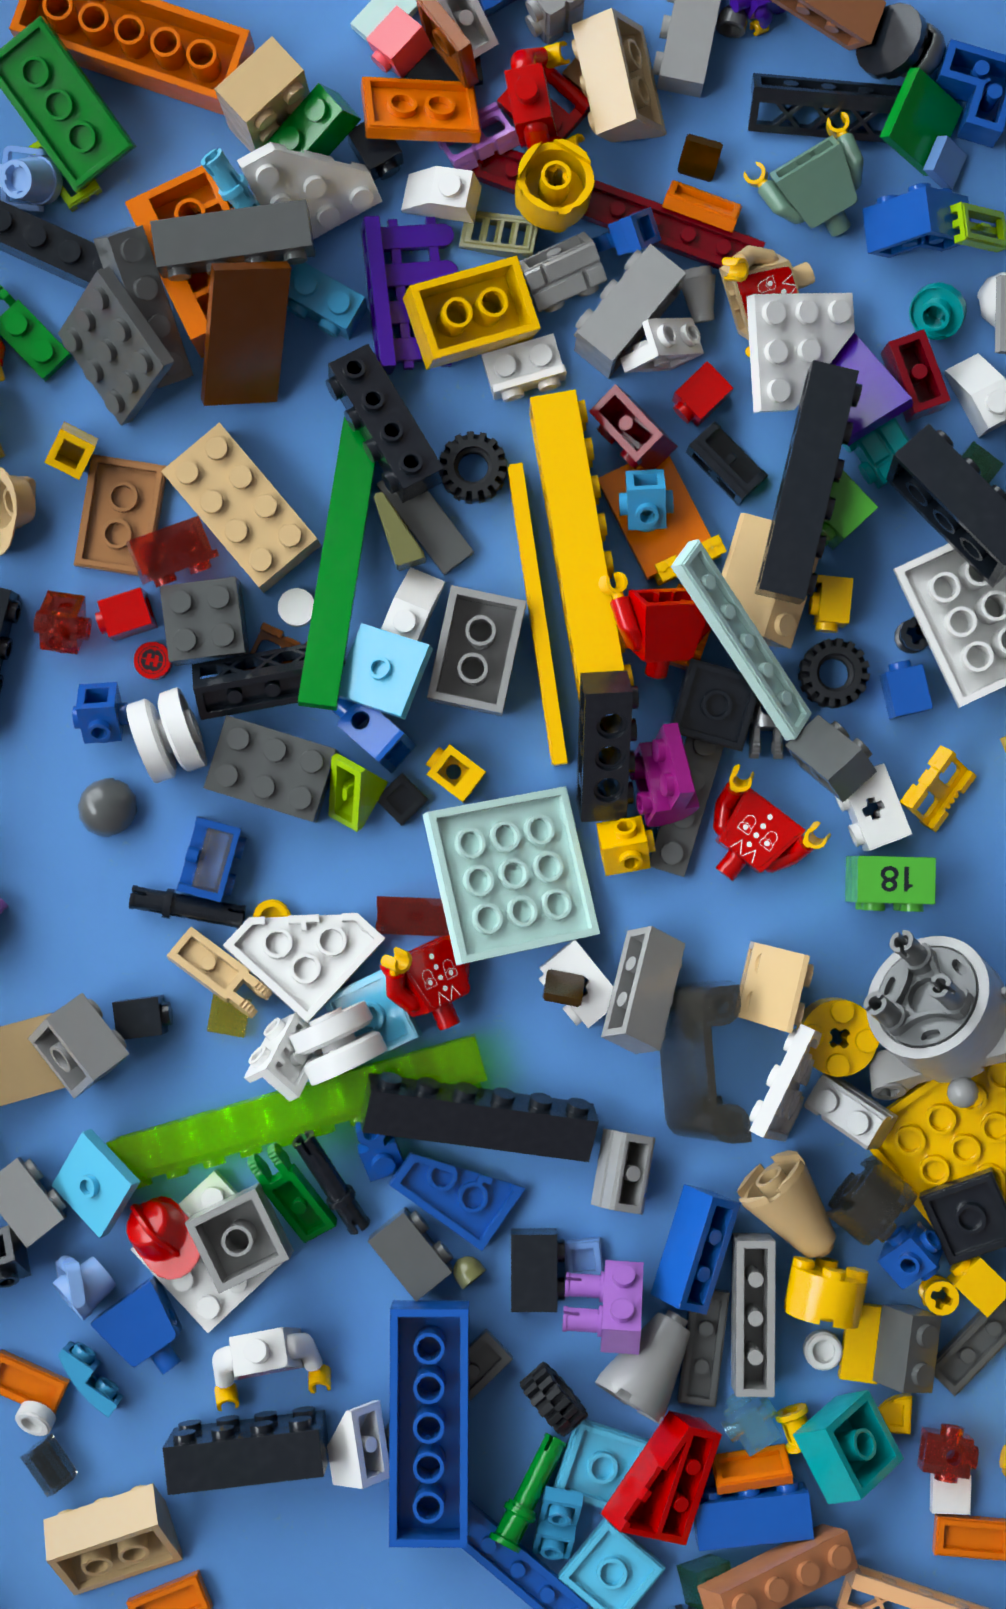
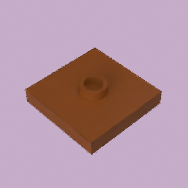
(448, 41)

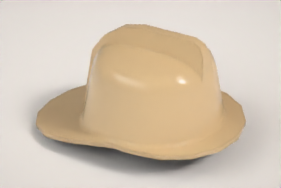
(16, 505)

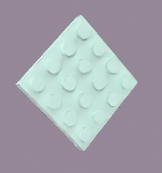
(510, 874)

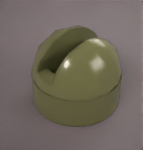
(467, 1270)

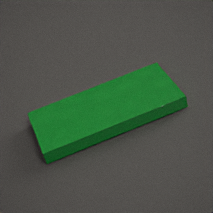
(61, 105)

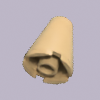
(789, 1204)

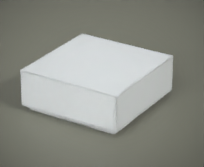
(950, 1497)

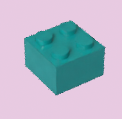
(848, 1447)

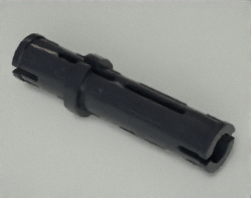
(179, 905)
(339, 1195)

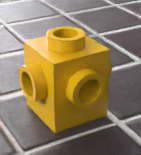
(625, 845)

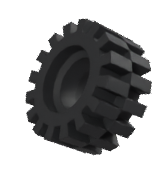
(481, 446)
(855, 665)
(553, 1399)

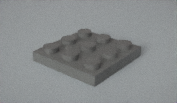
(115, 346)

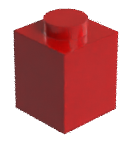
(701, 394)
(125, 614)

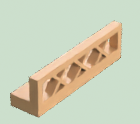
(896, 1590)

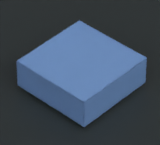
(945, 162)
(584, 1256)

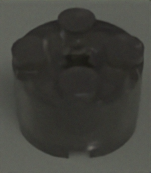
(871, 1202)

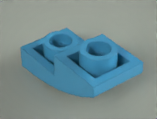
(80, 1365)
(557, 1523)

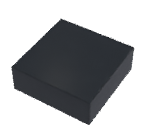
(402, 799)

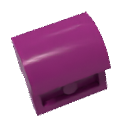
(664, 779)

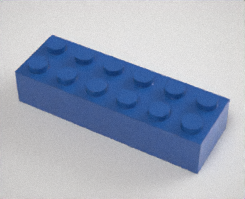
(429, 1424)

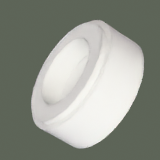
(296, 607)
(822, 1349)
(35, 1418)

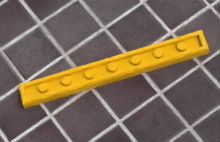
(537, 615)

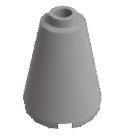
(649, 1378)

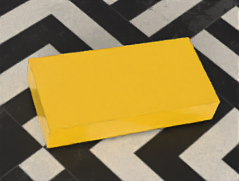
(860, 1347)

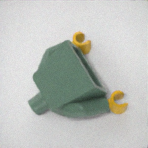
(817, 182)

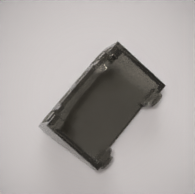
(688, 1064)

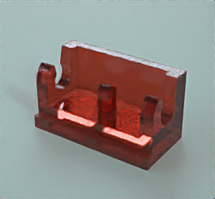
(411, 916)

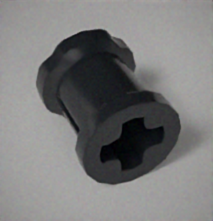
(904, 641)

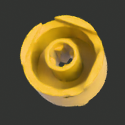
(550, 205)
(857, 1042)
(825, 1292)

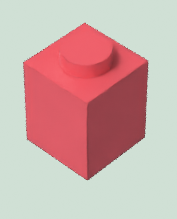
(398, 43)

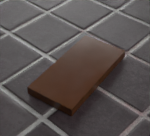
(245, 332)

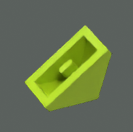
(352, 792)

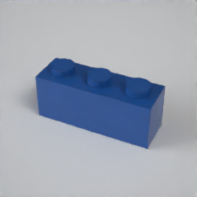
(695, 1249)
(753, 1517)

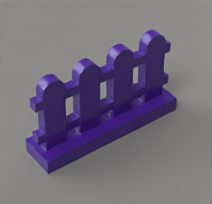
(398, 276)

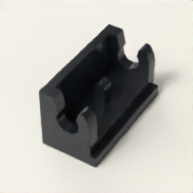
(726, 463)

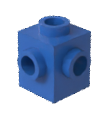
(100, 713)
(911, 1254)

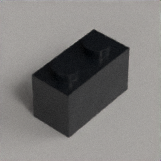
(535, 1270)

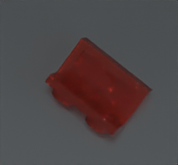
(171, 551)

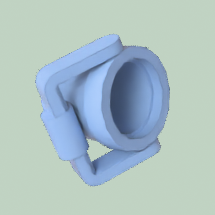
(29, 178)
(82, 1284)

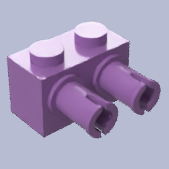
(621, 1313)

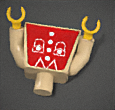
(759, 272)

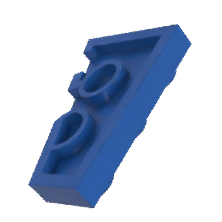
(457, 1197)

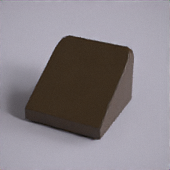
(699, 157)
(563, 988)

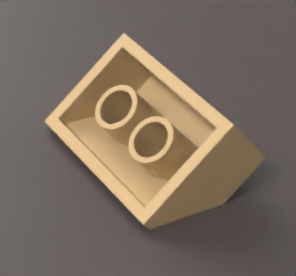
(617, 77)
(773, 618)
(111, 1539)

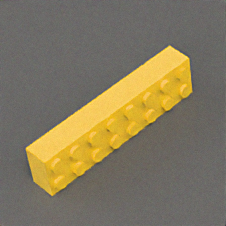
(576, 532)

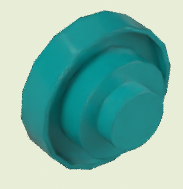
(938, 310)

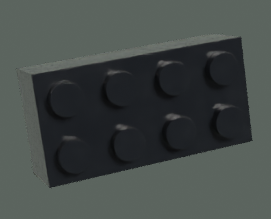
(953, 500)
(246, 1451)

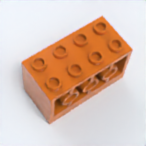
(182, 196)

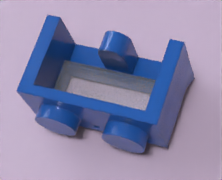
(210, 859)

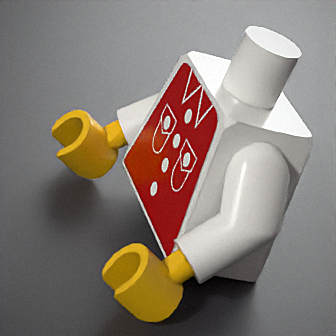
(266, 1354)

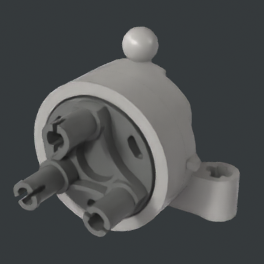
(936, 1016)

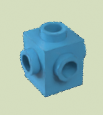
(646, 500)

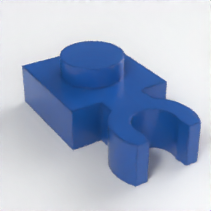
(378, 1154)

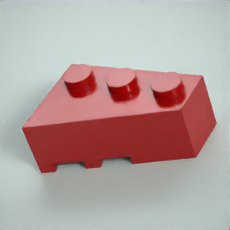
(666, 1481)

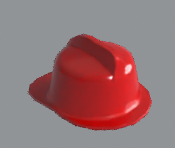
(162, 1238)

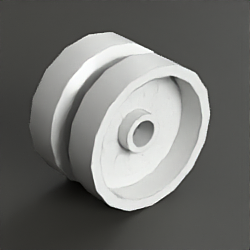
(166, 735)
(336, 1038)

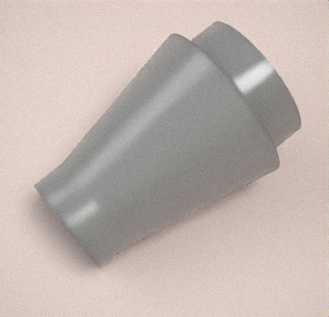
(700, 293)

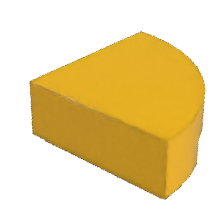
(897, 1413)

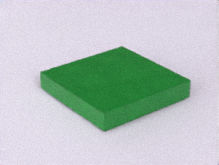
(918, 117)

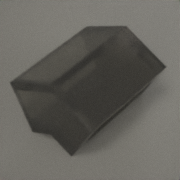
(49, 1465)

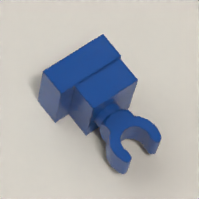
(630, 233)

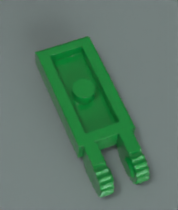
(31, 338)
(292, 1194)

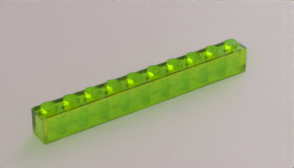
(272, 1118)

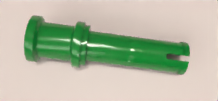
(520, 1510)

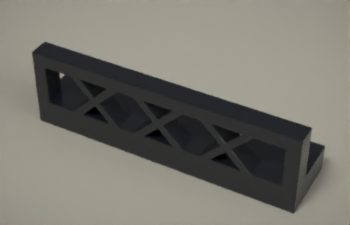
(819, 94)
(250, 690)

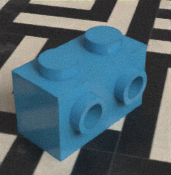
(325, 301)

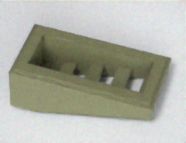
(496, 248)
(402, 544)

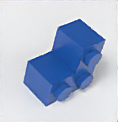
(979, 80)
(912, 221)

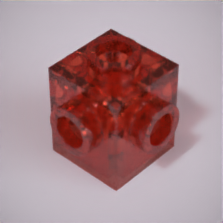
(62, 622)
(935, 1446)

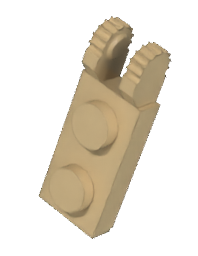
(216, 970)

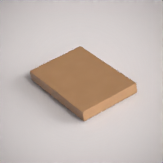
(119, 505)

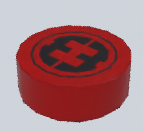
(152, 661)

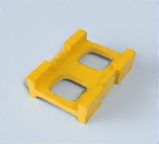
(713, 546)
(943, 793)

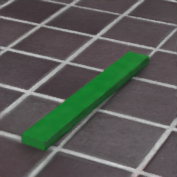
(337, 574)

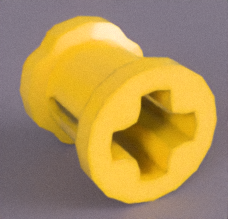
(940, 1306)
(792, 1419)

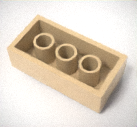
(241, 507)

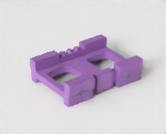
(501, 141)

